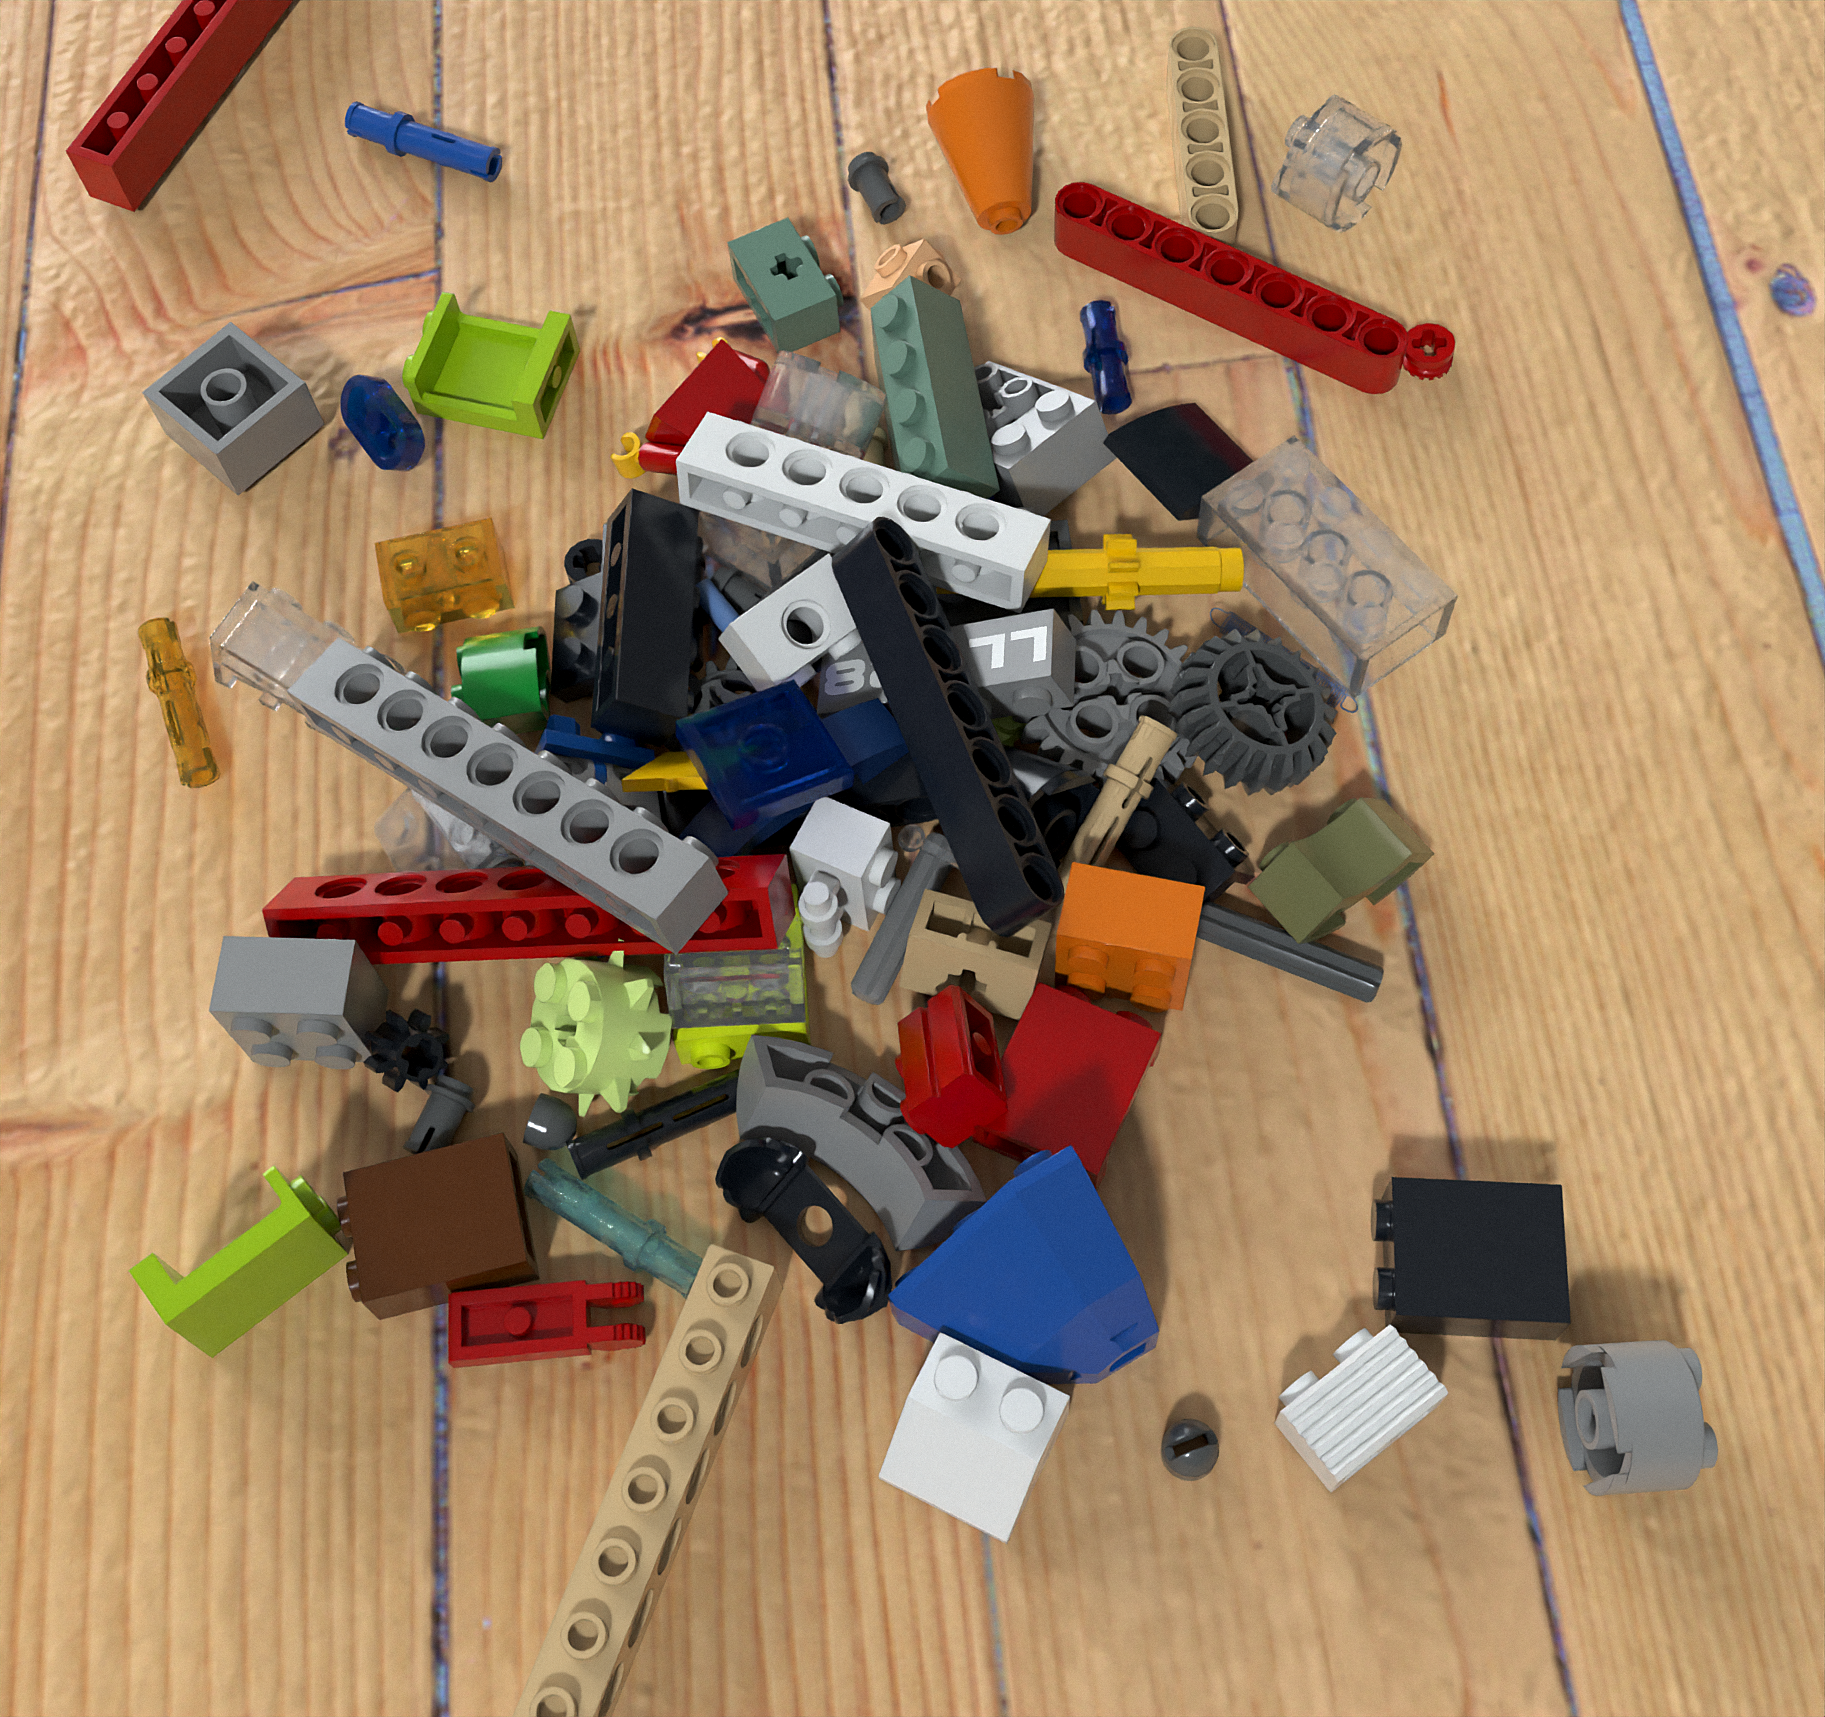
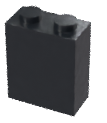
(1472, 1258)

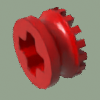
(1442, 344)

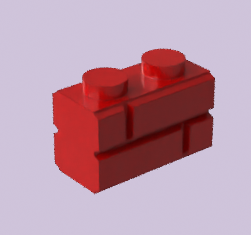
(950, 1068)

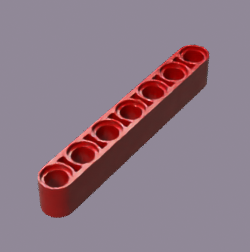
(1230, 288)

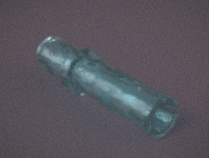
(638, 1242)

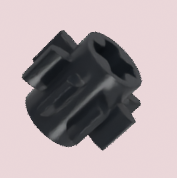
(391, 1039)

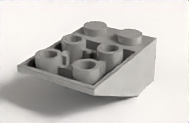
(1039, 437)

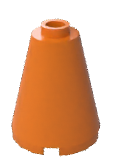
(988, 142)

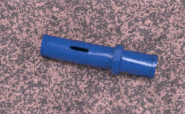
(403, 135)

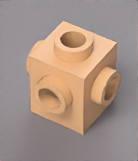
(916, 260)

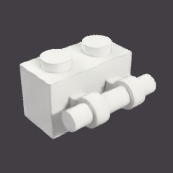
(842, 872)

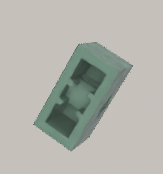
(785, 285)

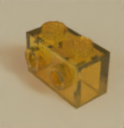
(444, 576)

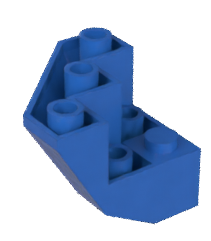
(1035, 1280)

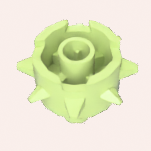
(596, 1029)

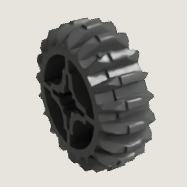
(1260, 700)

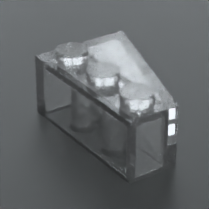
(271, 644)

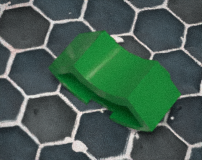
(506, 678)

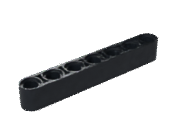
(947, 729)

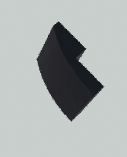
(1177, 456)

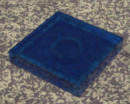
(764, 754)

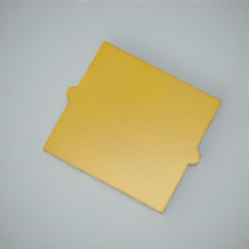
(665, 773)

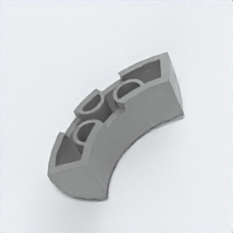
(860, 1134)

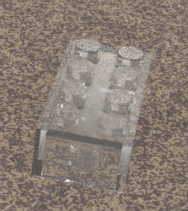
(1327, 566)

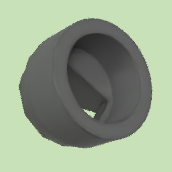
(550, 1124)
(1193, 1464)

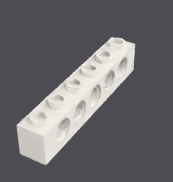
(832, 496)

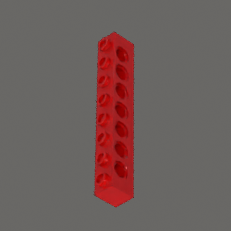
(515, 914)

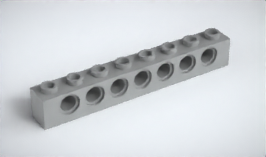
(513, 795)

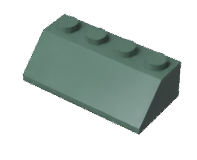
(931, 389)

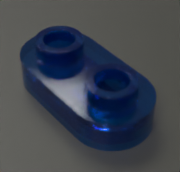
(382, 423)

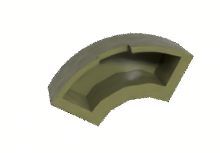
(1356, 856)

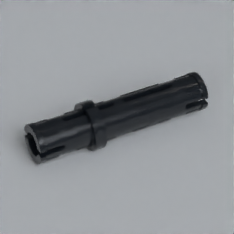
(591, 1150)

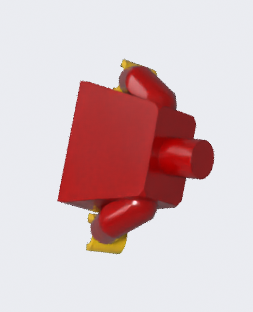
(721, 384)

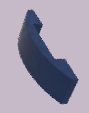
(867, 740)

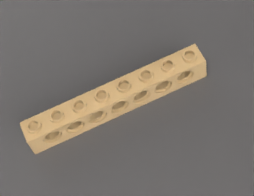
(653, 1491)

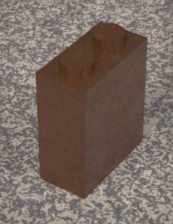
(437, 1226)

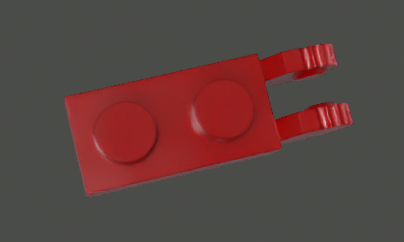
(538, 1322)

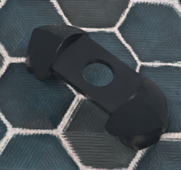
(776, 1182)

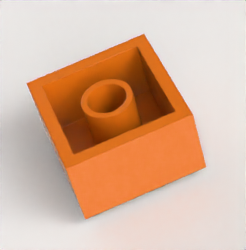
(1127, 936)

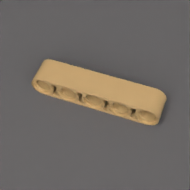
(1201, 135)

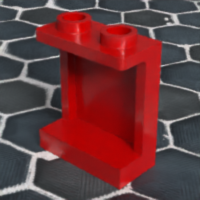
(1070, 1078)

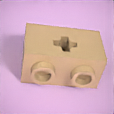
(958, 949)

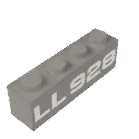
(1016, 662)

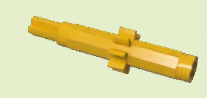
(1126, 571)

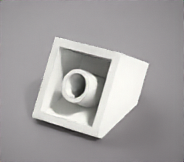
(974, 1437)

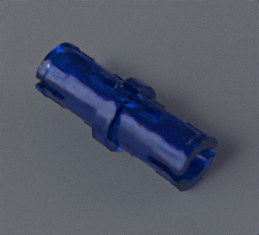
(1105, 357)

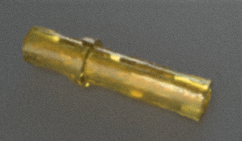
(173, 683)

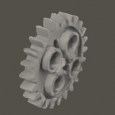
(1112, 698)

